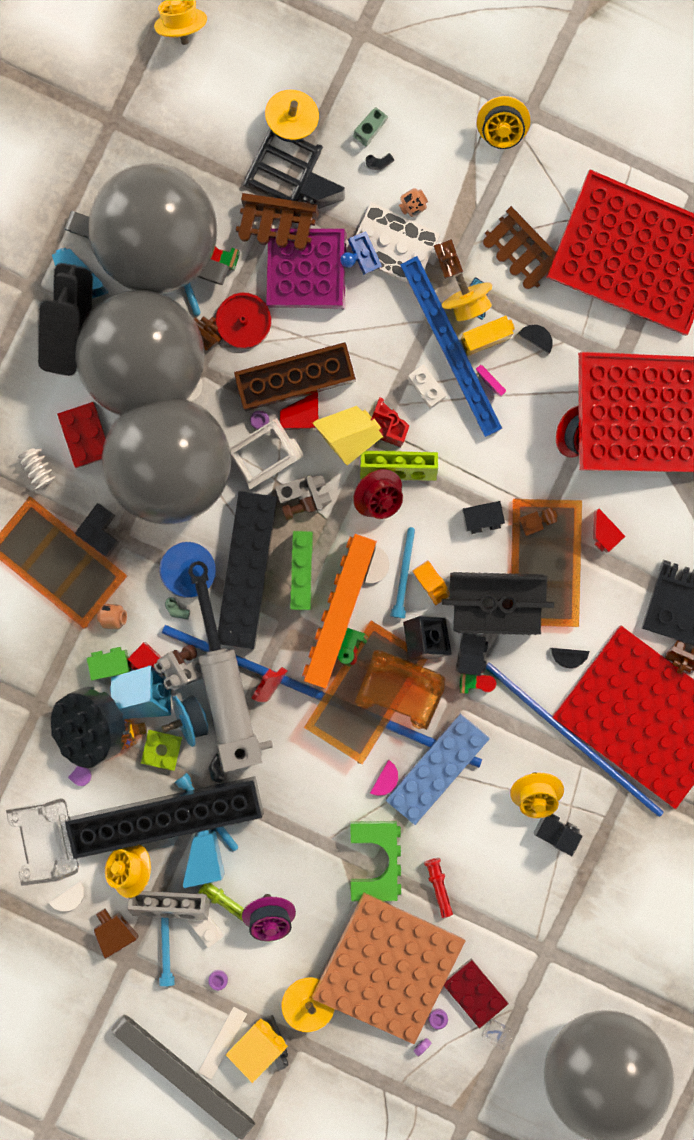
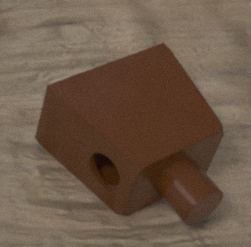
(113, 933)

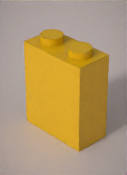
(487, 335)
(256, 1050)

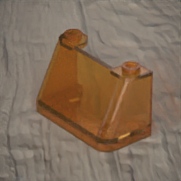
(401, 688)

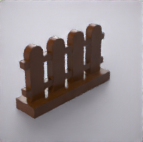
(268, 210)
(506, 224)

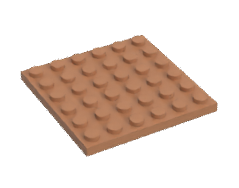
(388, 968)

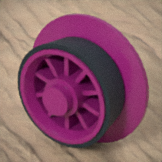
(269, 918)

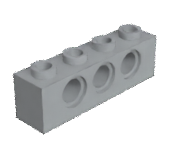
(170, 905)

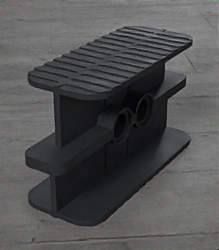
(63, 317)
(525, 591)

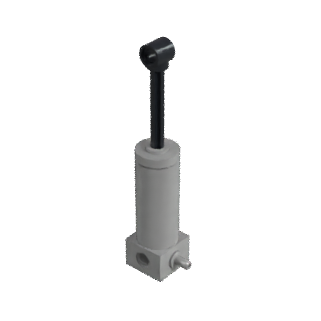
(225, 690)

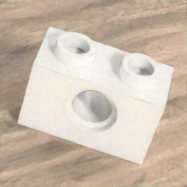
(426, 386)

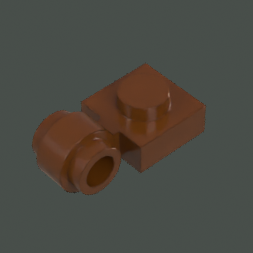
(533, 523)

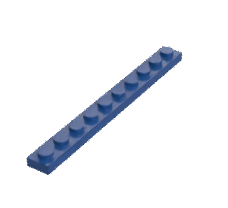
(451, 346)

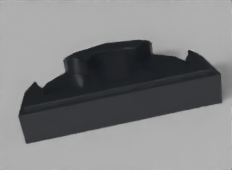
(537, 336)
(568, 657)

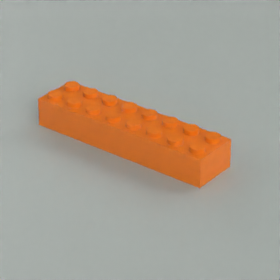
(340, 610)

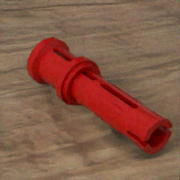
(437, 879)

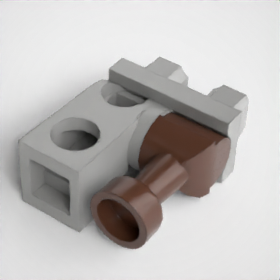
(306, 491)
(176, 670)

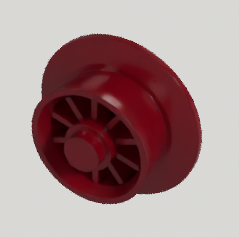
(378, 494)

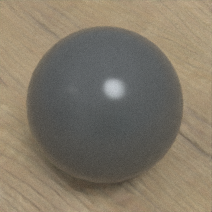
(152, 228)
(139, 351)
(166, 461)
(608, 1076)

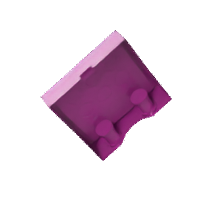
(308, 276)

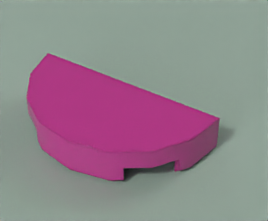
(492, 383)
(386, 781)

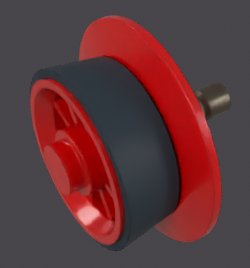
(568, 433)

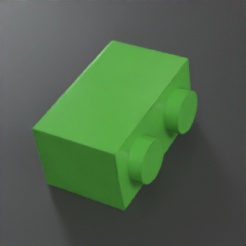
(108, 664)

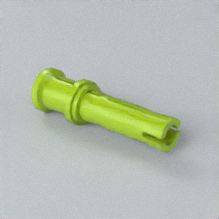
(217, 896)

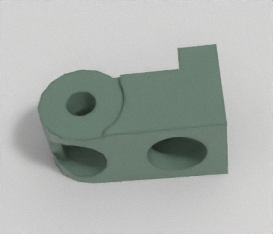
(370, 126)

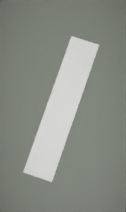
(222, 1043)

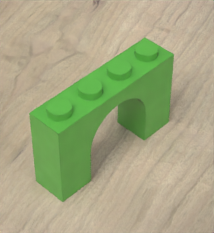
(301, 570)
(384, 834)

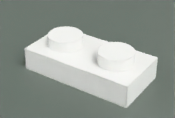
(207, 930)

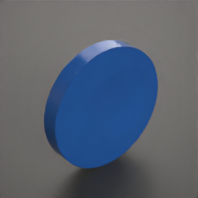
(175, 568)

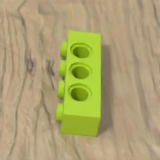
(404, 463)

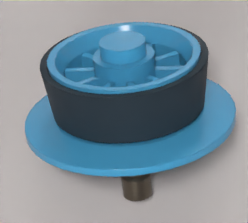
(190, 719)

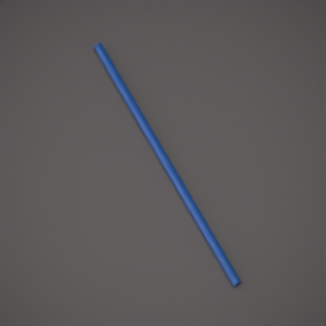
(573, 739)

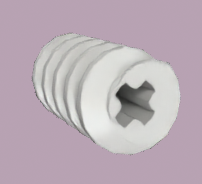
(36, 468)

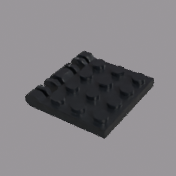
(672, 605)

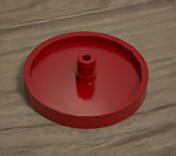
(243, 320)

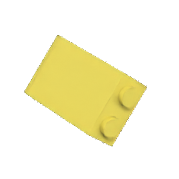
(349, 432)

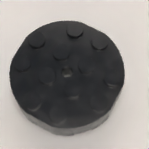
(87, 727)

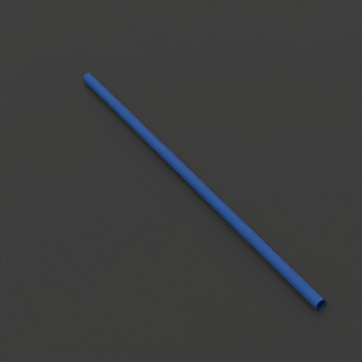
(301, 687)

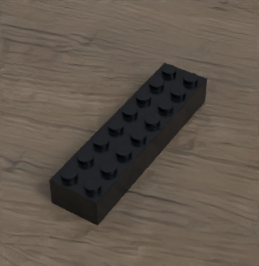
(246, 569)

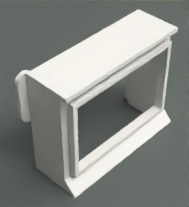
(290, 445)

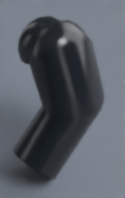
(379, 164)
(214, 770)

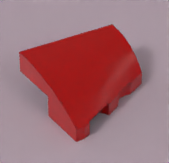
(300, 414)
(392, 427)
(269, 685)

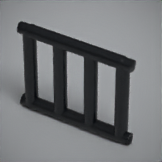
(258, 164)

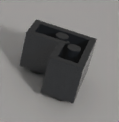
(93, 530)
(470, 654)
(562, 836)

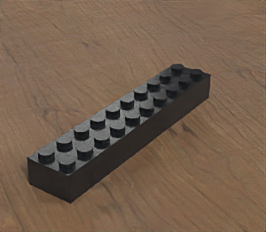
(164, 817)

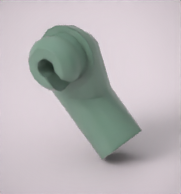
(174, 609)

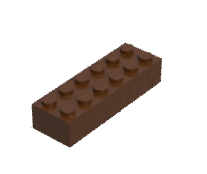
(295, 376)

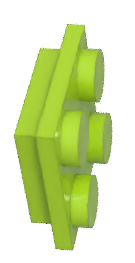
(150, 753)

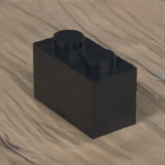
(483, 516)

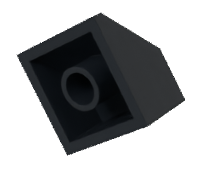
(321, 191)
(427, 637)

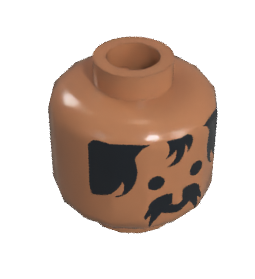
(413, 202)
(112, 616)

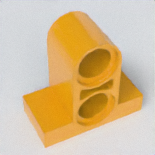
(431, 582)

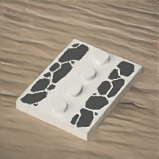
(396, 239)

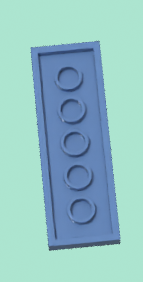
(437, 769)

